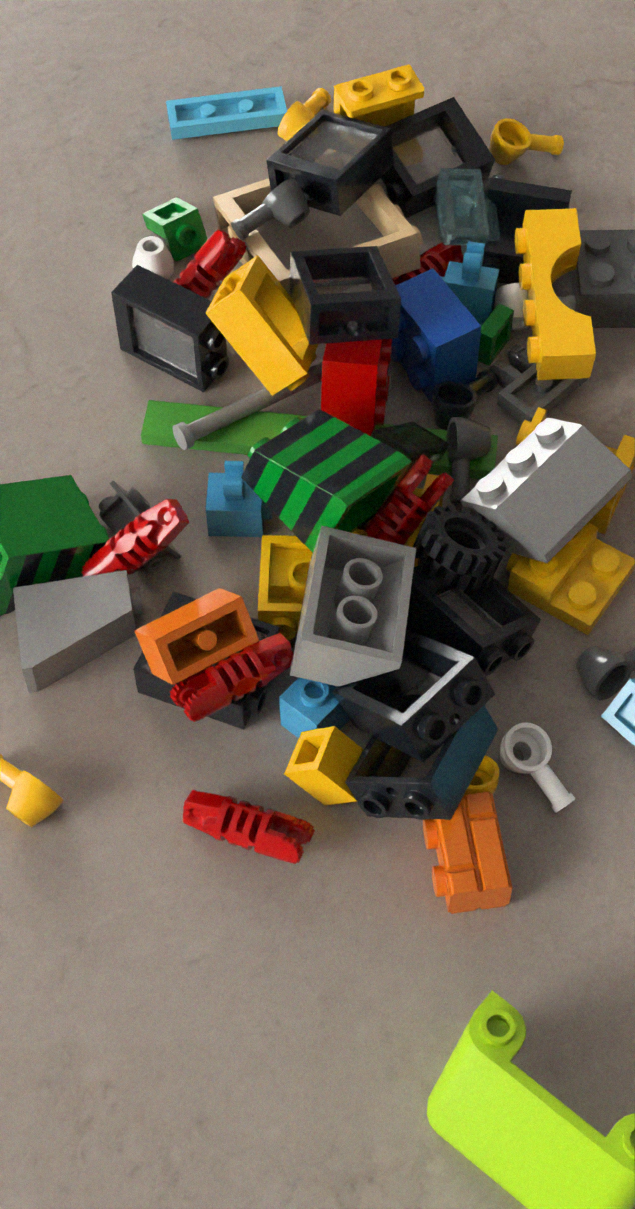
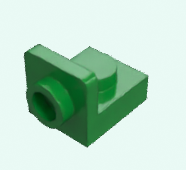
(179, 226)

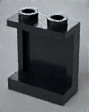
(511, 202)

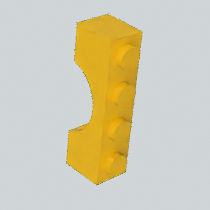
(561, 337)

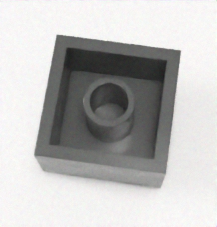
(606, 278)

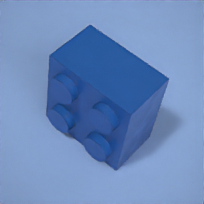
(436, 334)

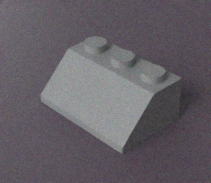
(548, 488)
(353, 608)

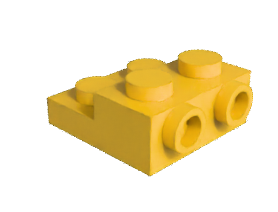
(282, 582)
(575, 582)

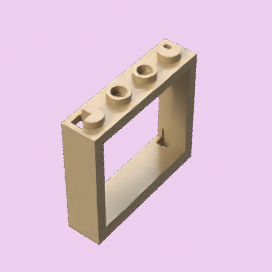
(397, 246)

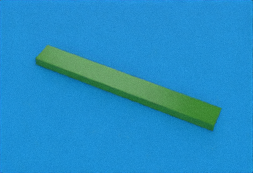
(246, 432)

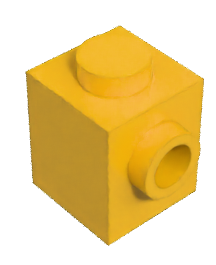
(323, 764)

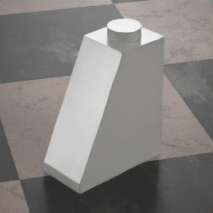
(72, 623)

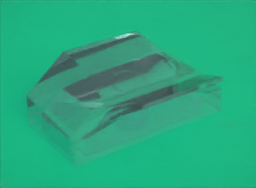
(464, 208)

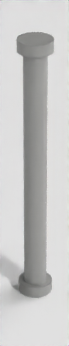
(186, 434)

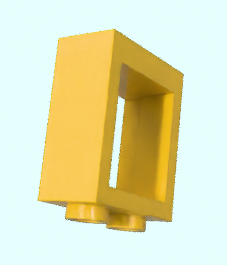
(263, 326)

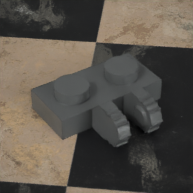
(523, 390)

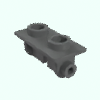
(122, 509)

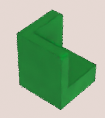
(495, 333)

